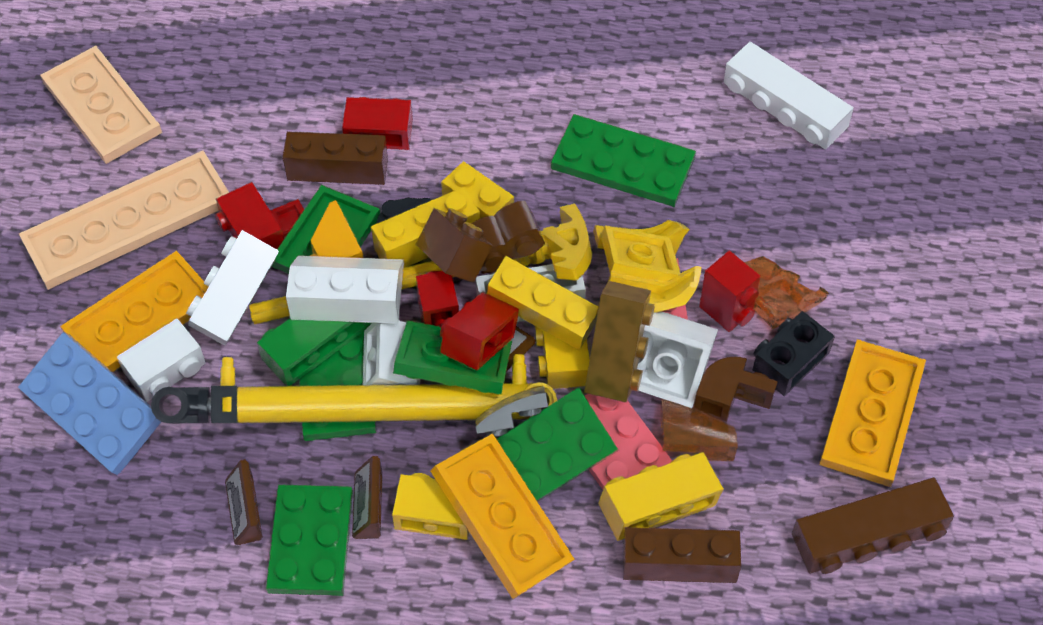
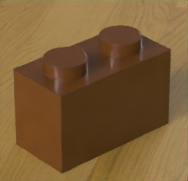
(454, 244)

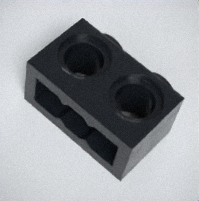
(798, 356)

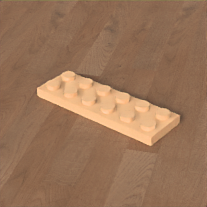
(124, 219)

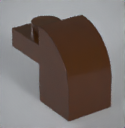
(728, 381)

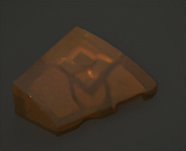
(781, 293)
(695, 431)

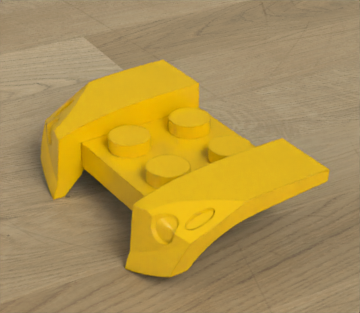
(649, 261)

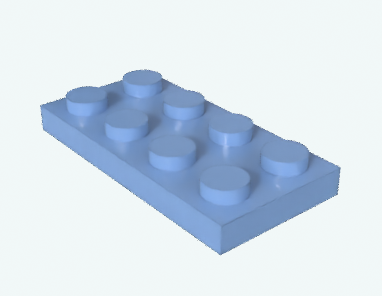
(90, 403)

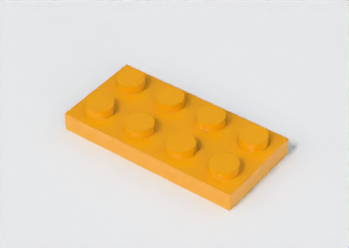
(137, 309)
(873, 413)
(502, 515)

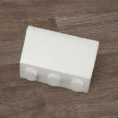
(345, 289)
(675, 358)

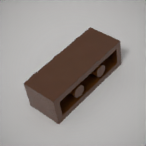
(335, 158)
(681, 555)

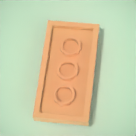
(101, 104)

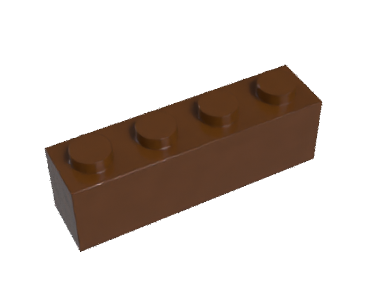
(872, 525)

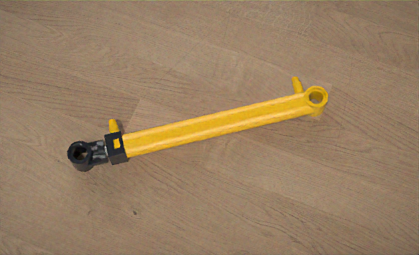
(336, 402)

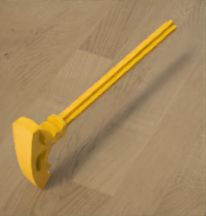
(565, 245)

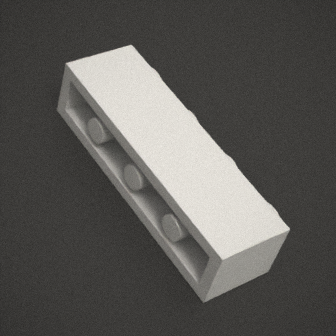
(787, 95)

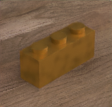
(619, 341)

